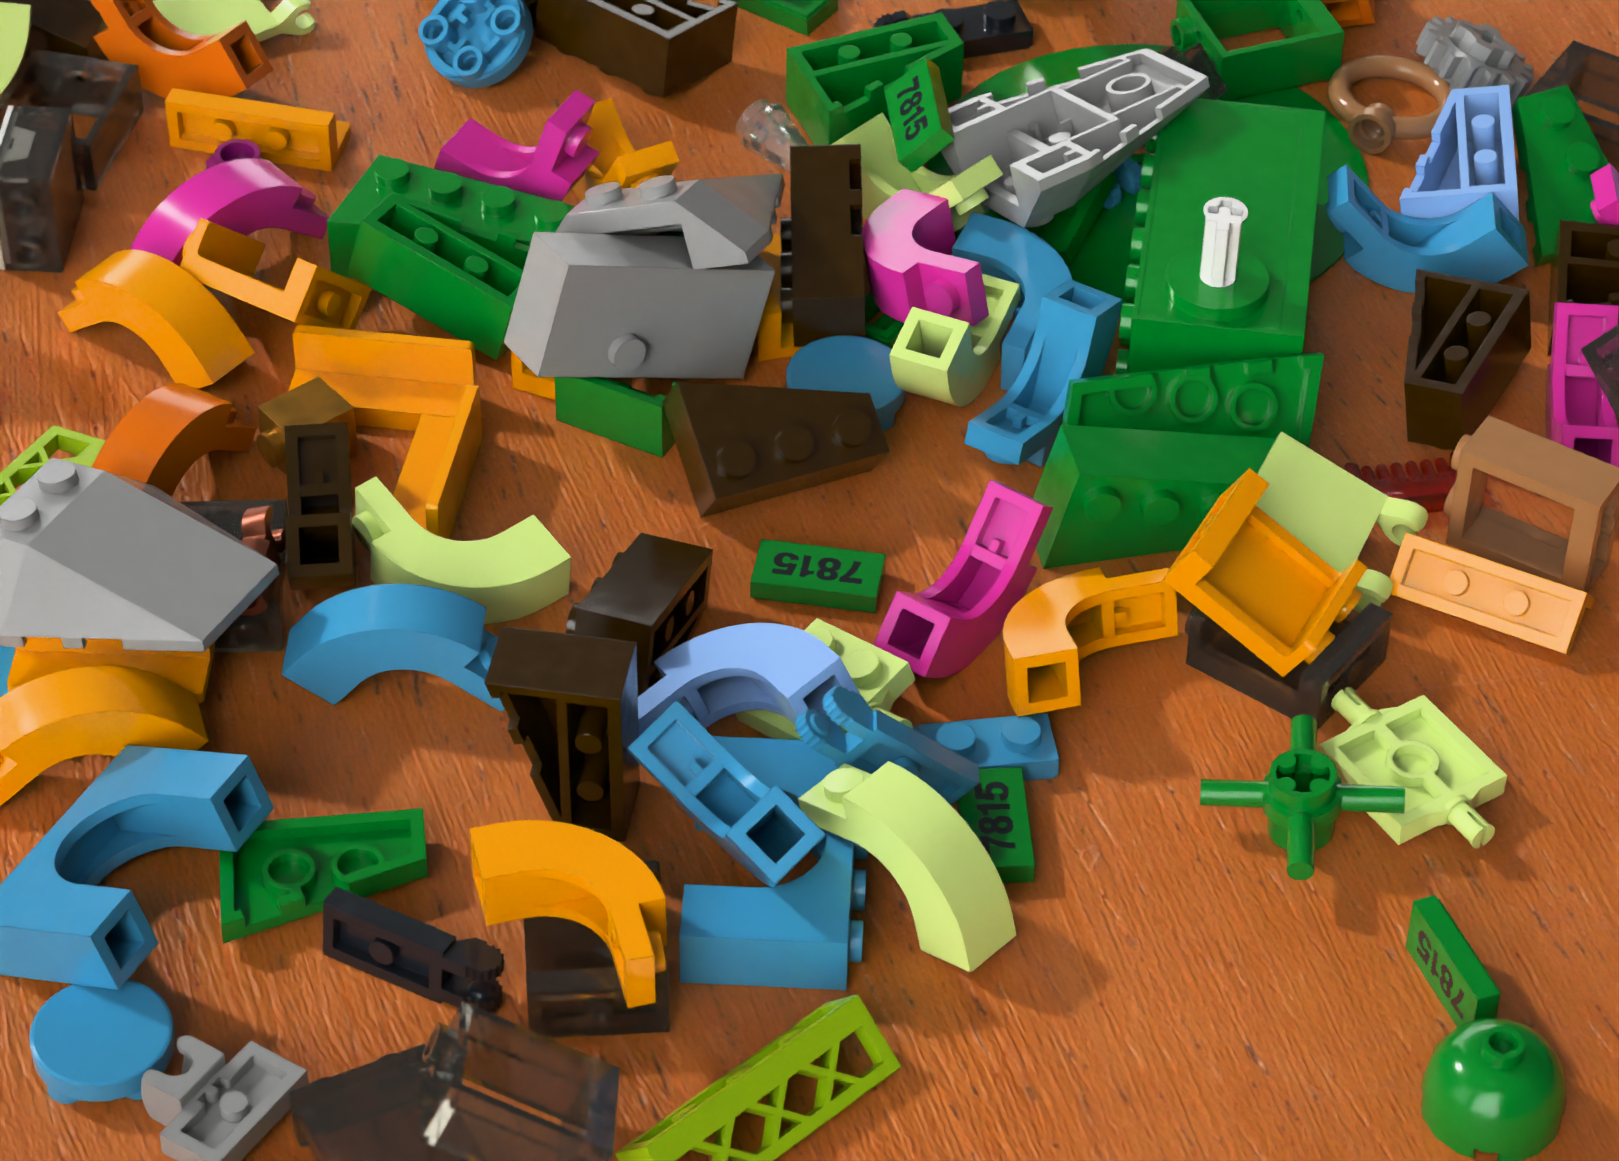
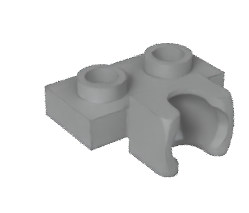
(219, 1106)

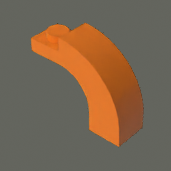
(177, 59)
(169, 433)

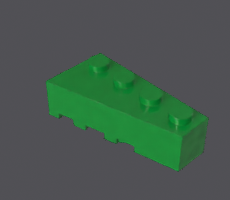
(481, 203)
(1134, 489)

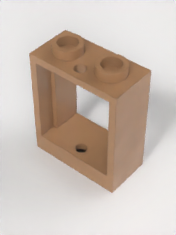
(1547, 470)

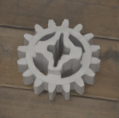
(1473, 56)

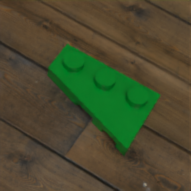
(1558, 158)
(298, 862)

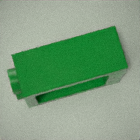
(1306, 56)

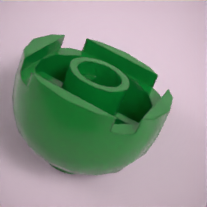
(1494, 1090)

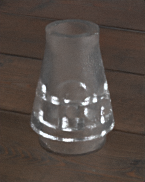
(769, 132)

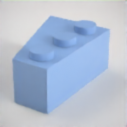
(1467, 156)

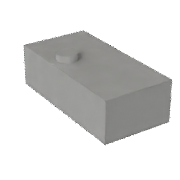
(633, 309)

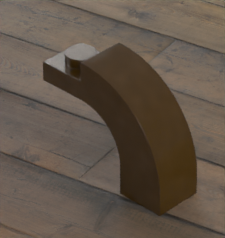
(319, 507)

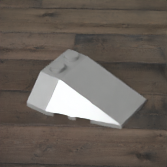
(1071, 134)
(721, 218)
(118, 562)

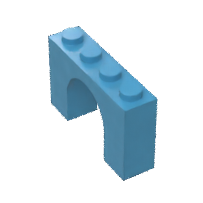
(145, 800)
(787, 932)

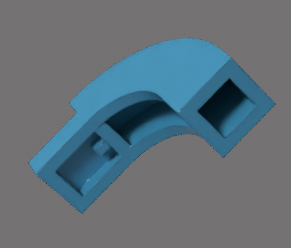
(1388, 247)
(1021, 258)
(1068, 344)
(390, 630)
(723, 798)

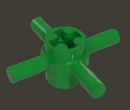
(1302, 797)

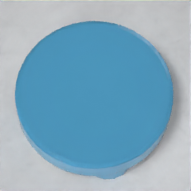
(477, 39)
(848, 365)
(101, 1041)

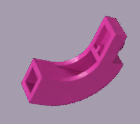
(538, 170)
(235, 195)
(911, 260)
(1575, 403)
(969, 603)

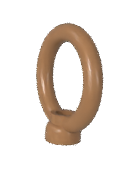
(1361, 130)

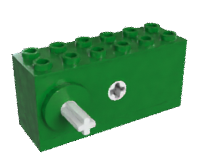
(1222, 237)

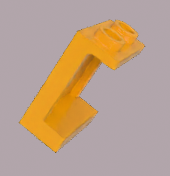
(311, 295)
(1263, 580)

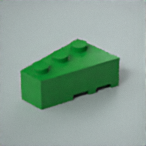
(843, 78)
(441, 269)

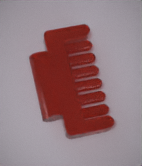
(1426, 490)

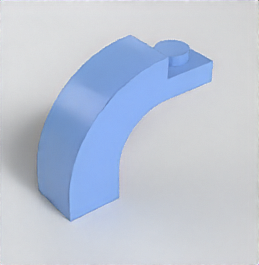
(743, 671)

